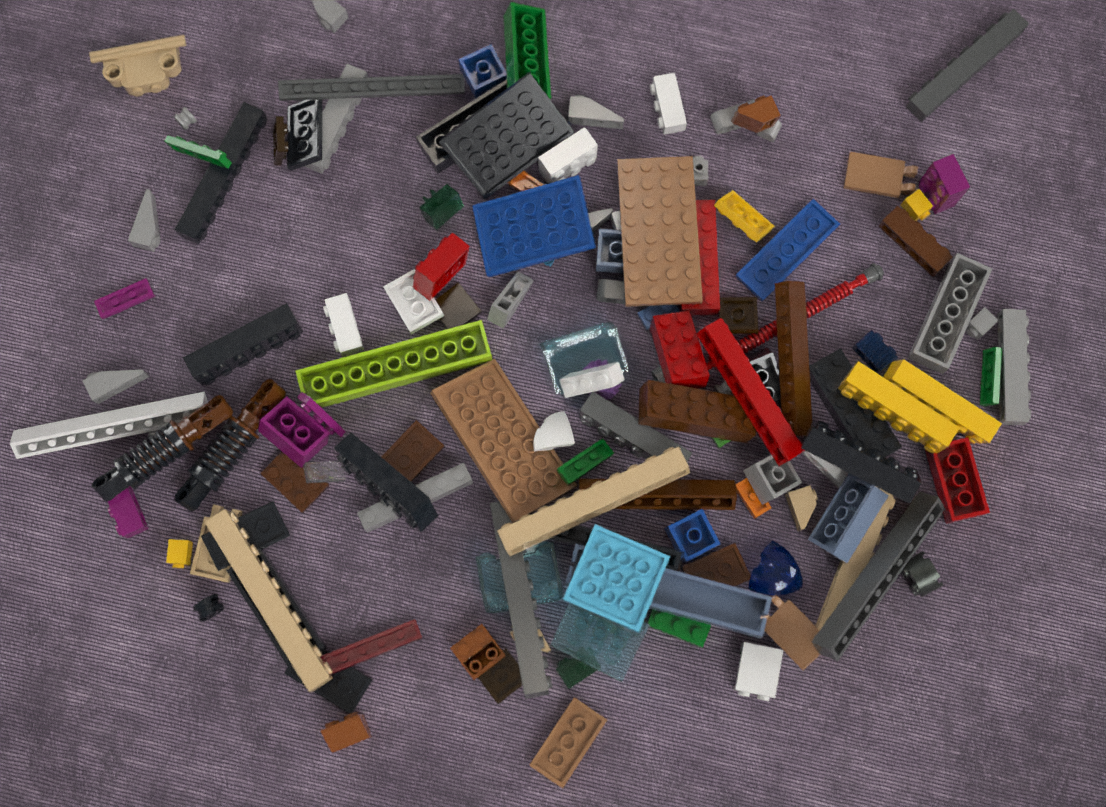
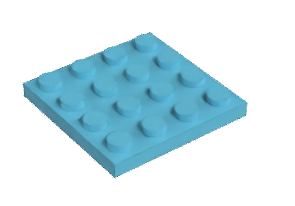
(616, 578)

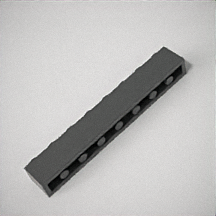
(967, 65)

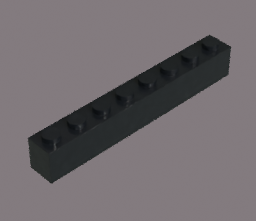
(219, 180)
(580, 535)

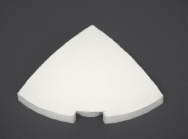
(554, 433)

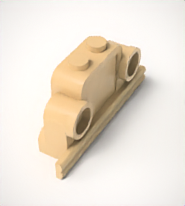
(142, 65)

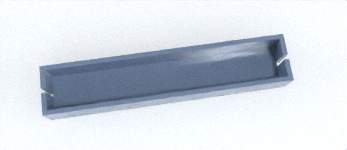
(703, 600)

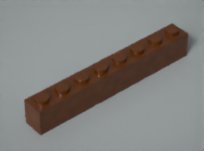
(793, 355)
(682, 495)

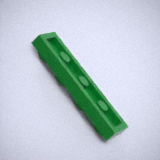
(200, 152)

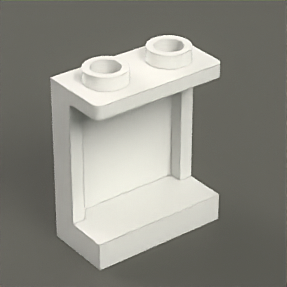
(758, 671)

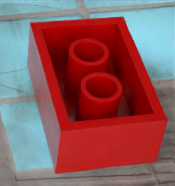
(440, 266)

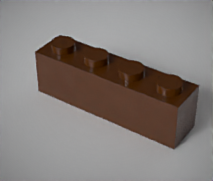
(915, 241)

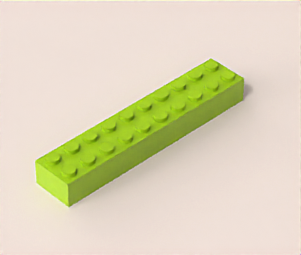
(395, 365)

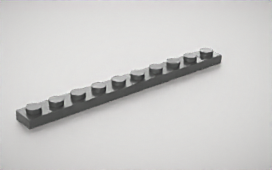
(371, 87)

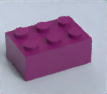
(944, 184)
(293, 431)

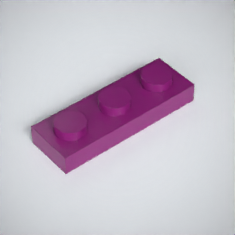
(124, 298)
(320, 415)

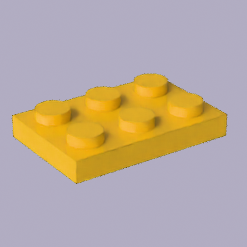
(744, 216)

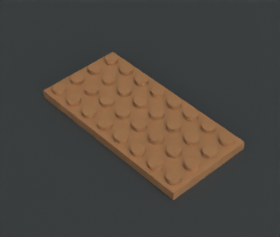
(659, 231)
(500, 439)

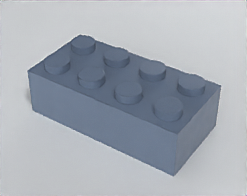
(609, 251)
(848, 517)

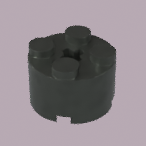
(921, 575)

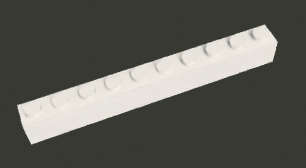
(103, 425)

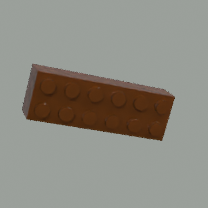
(693, 411)

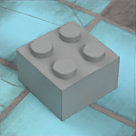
(770, 479)

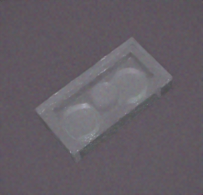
(324, 472)

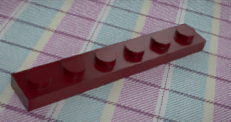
(372, 646)

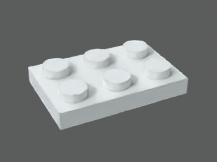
(411, 305)

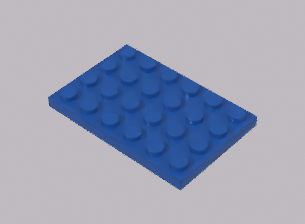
(533, 226)

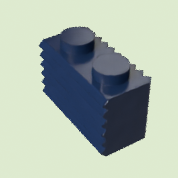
(875, 352)

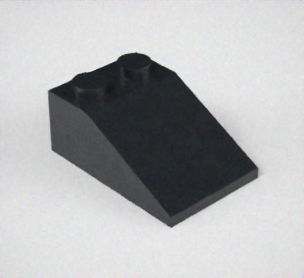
(768, 370)

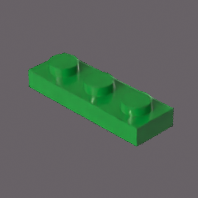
(991, 376)
(585, 462)

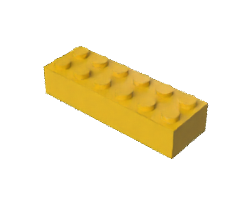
(898, 408)
(972, 421)

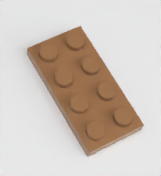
(568, 742)

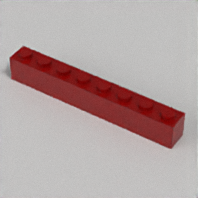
(750, 391)

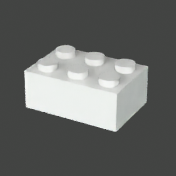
(568, 157)

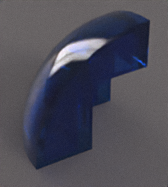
(776, 572)

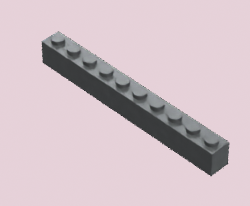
(878, 576)
(522, 615)

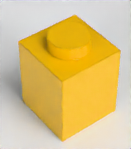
(917, 205)
(179, 553)

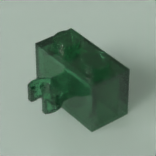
(441, 206)
(573, 671)

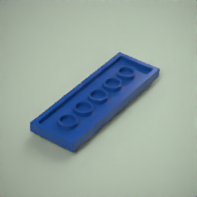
(787, 250)

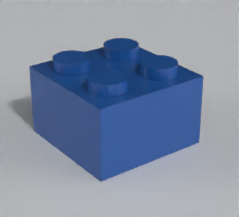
(482, 70)
(692, 535)

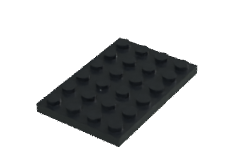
(506, 135)

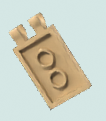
(202, 562)

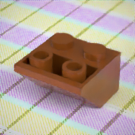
(758, 115)
(477, 651)
(346, 733)

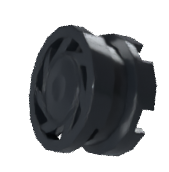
(208, 607)

